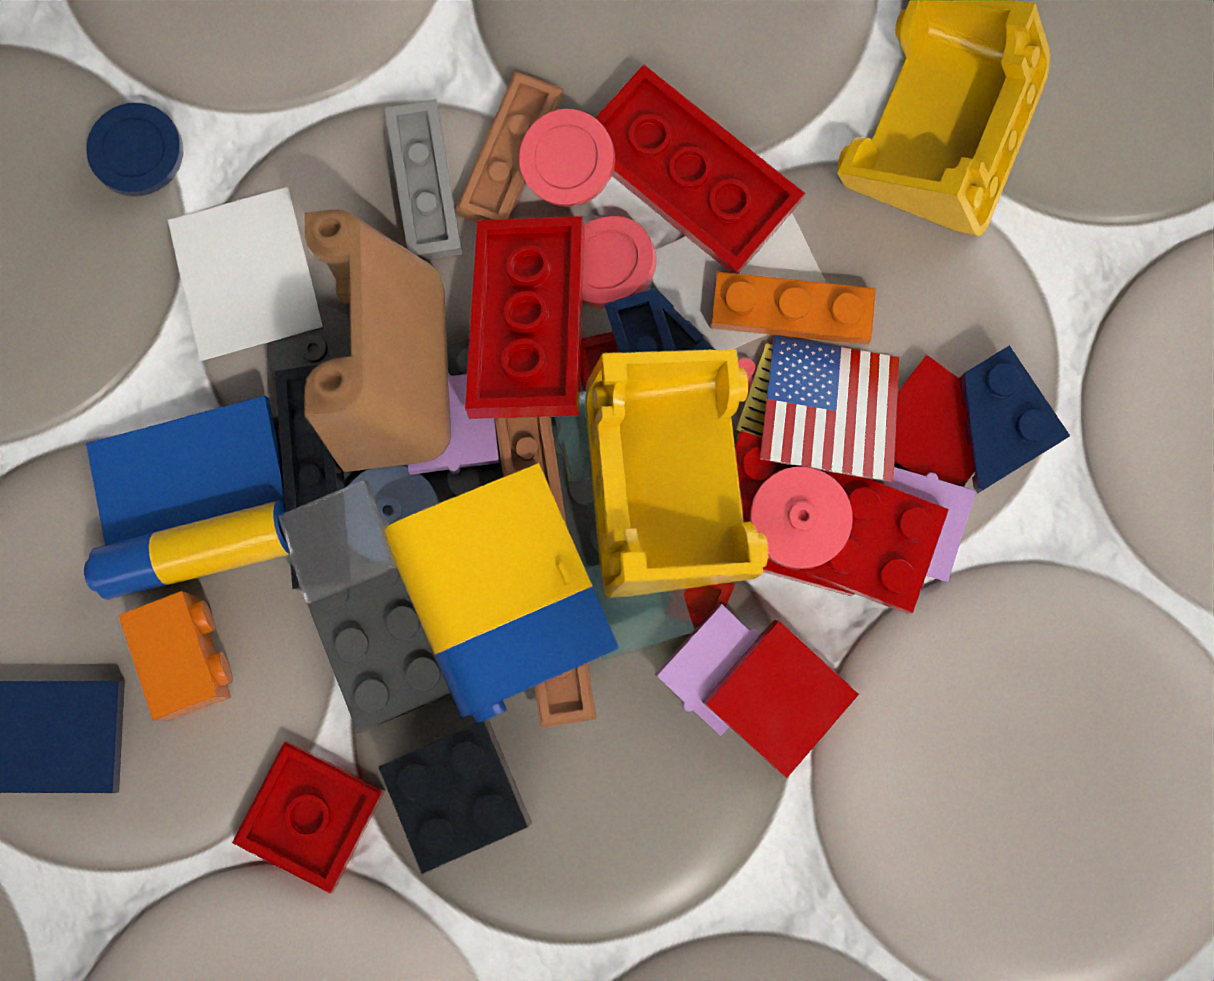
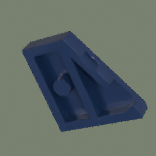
(652, 325)
(1006, 418)

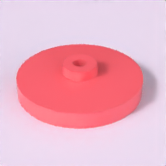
(567, 157)
(616, 260)
(802, 517)

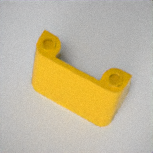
(953, 111)
(668, 472)

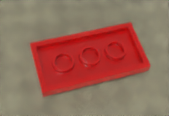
(695, 171)
(526, 318)
(888, 539)

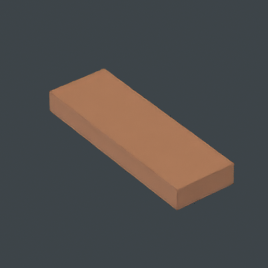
(496, 175)

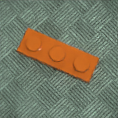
(793, 308)

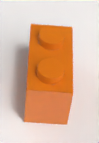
(176, 655)

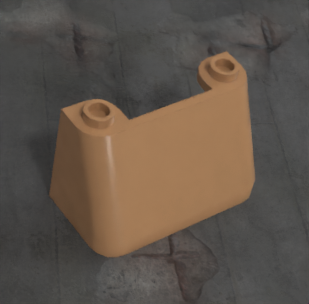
(393, 392)

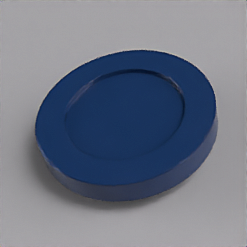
(134, 149)

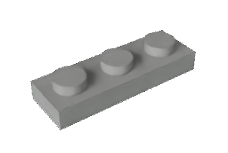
(423, 180)

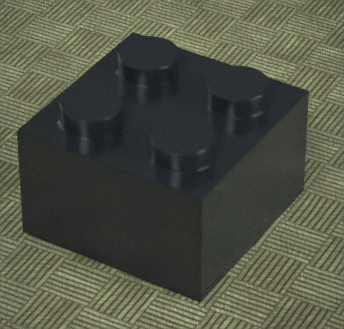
(455, 796)

